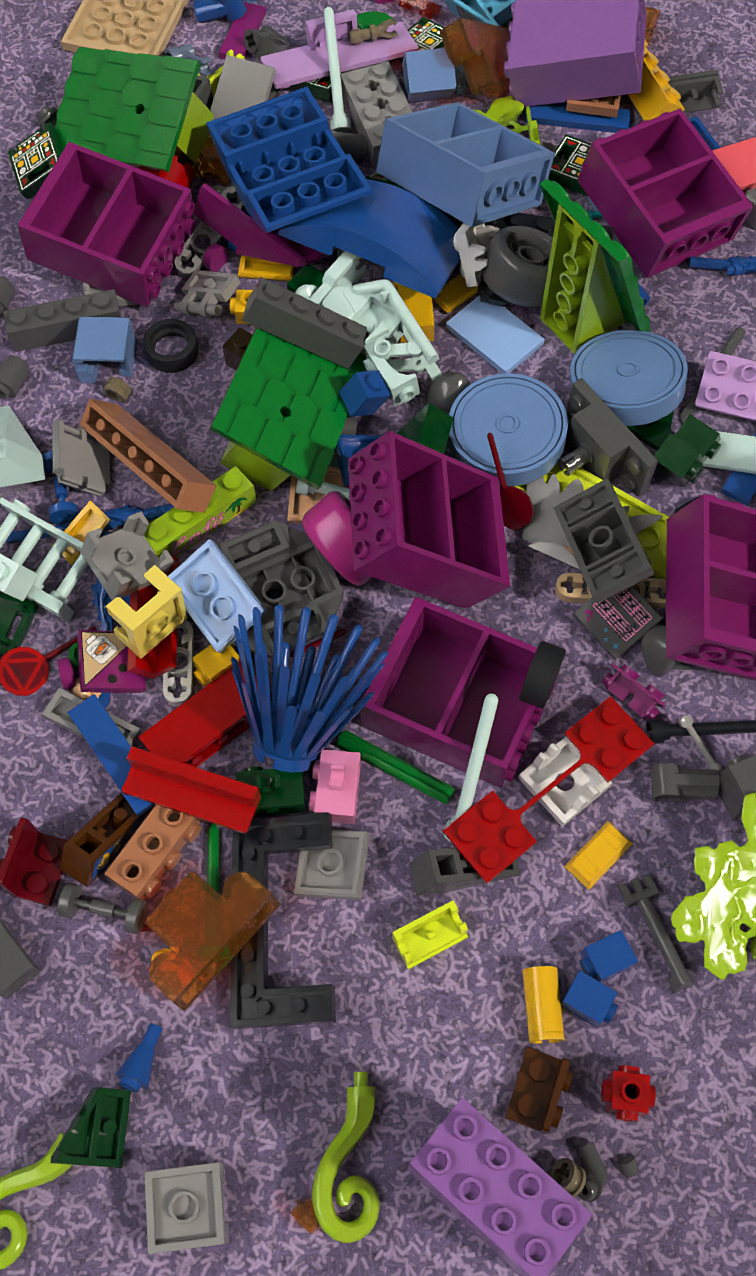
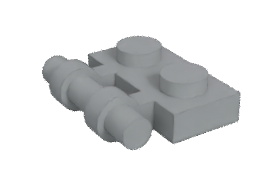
(210, 288)

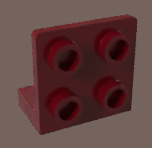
(32, 864)

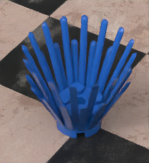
(298, 718)

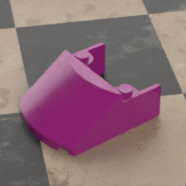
(247, 235)

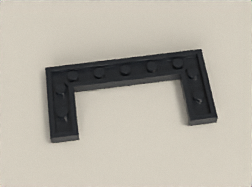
(250, 999)

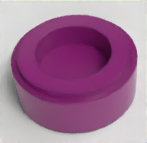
(215, 257)
(66, 673)

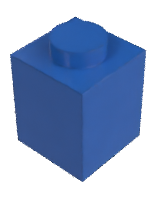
(364, 393)
(608, 957)
(590, 1000)

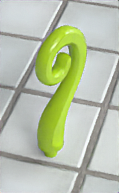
(357, 1121)
(19, 1180)

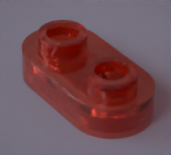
(426, 7)

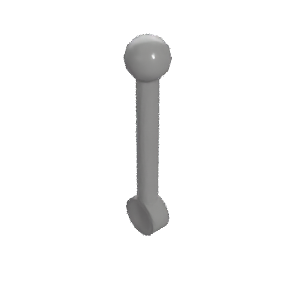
(686, 722)

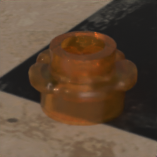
(305, 1215)

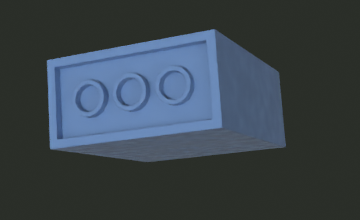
(464, 163)

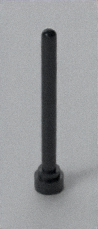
(664, 730)

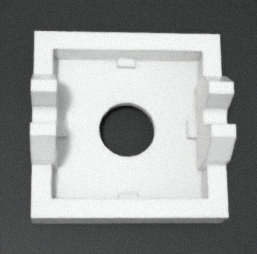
(473, 255)
(544, 770)

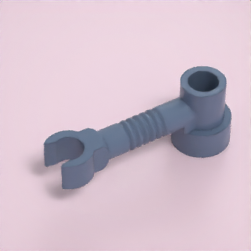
(187, 52)

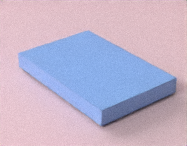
(495, 334)
(215, 595)

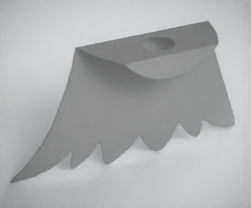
(545, 529)

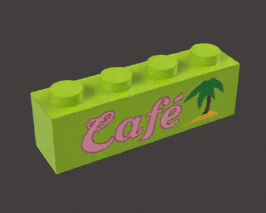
(182, 529)

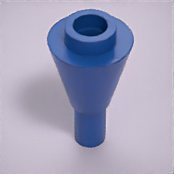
(137, 1068)

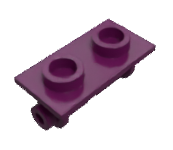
(644, 699)

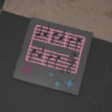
(617, 620)

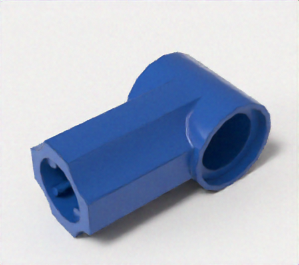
(215, 9)

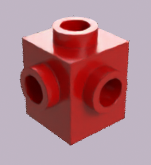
(616, 1100)

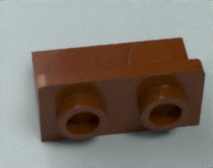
(538, 1091)

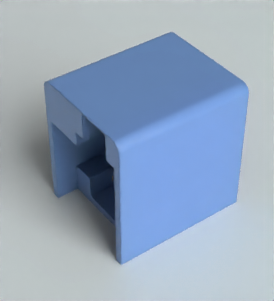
(428, 75)
(103, 341)

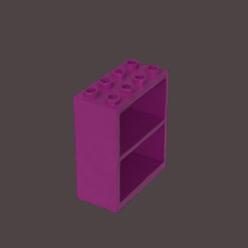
(663, 192)
(107, 224)
(427, 522)
(712, 586)
(437, 687)

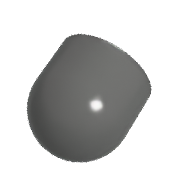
(628, 1165)

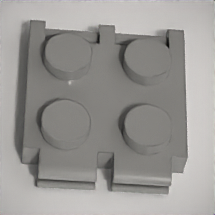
(78, 460)

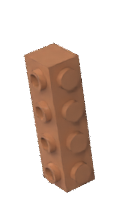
(152, 851)

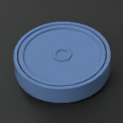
(633, 374)
(524, 420)

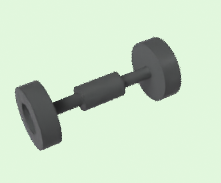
(71, 899)

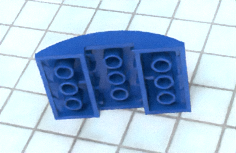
(286, 160)
(390, 230)

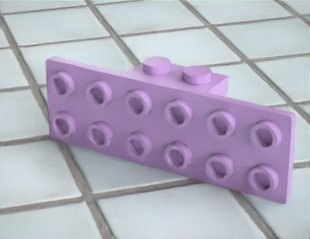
(312, 62)
(728, 386)

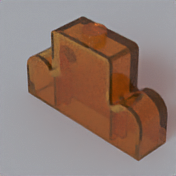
(481, 52)
(204, 931)

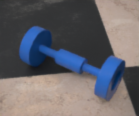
(63, 511)

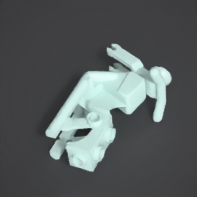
(387, 320)

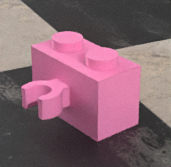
(337, 785)

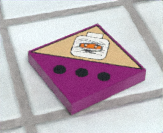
(104, 664)

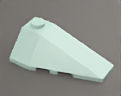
(19, 456)

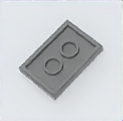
(241, 86)

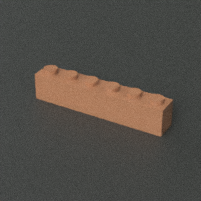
(148, 456)

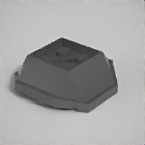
(290, 562)

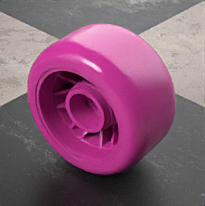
(331, 533)

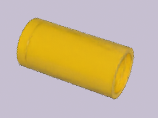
(543, 1004)

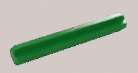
(396, 767)

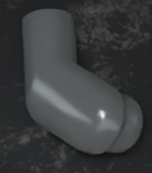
(595, 1172)

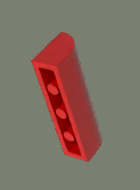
(201, 723)

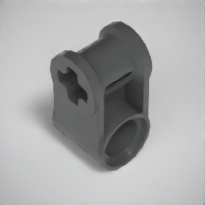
(264, 41)

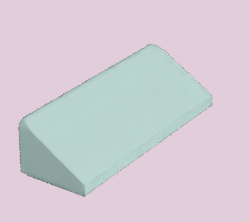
(735, 454)

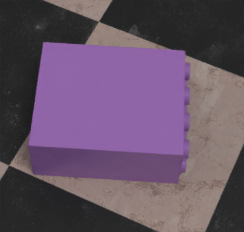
(575, 49)
(499, 1192)

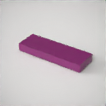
(234, 40)

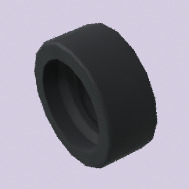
(175, 362)
(542, 674)

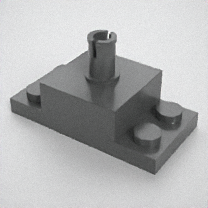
(604, 443)
(603, 541)

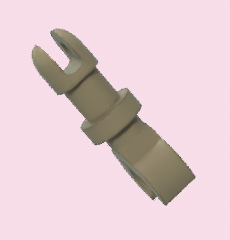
(358, 36)

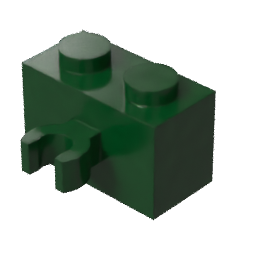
(279, 790)

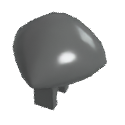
(446, 389)
(655, 653)

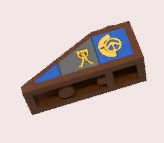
(99, 841)

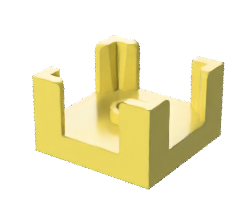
(154, 620)

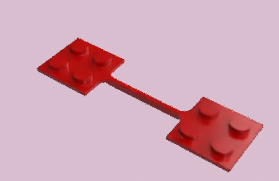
(493, 834)

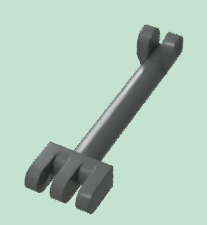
(680, 977)

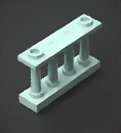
(57, 600)

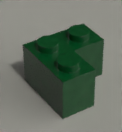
(687, 450)

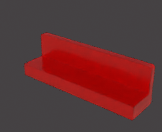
(164, 655)
(191, 790)

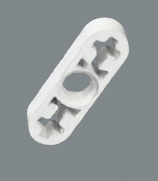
(169, 684)

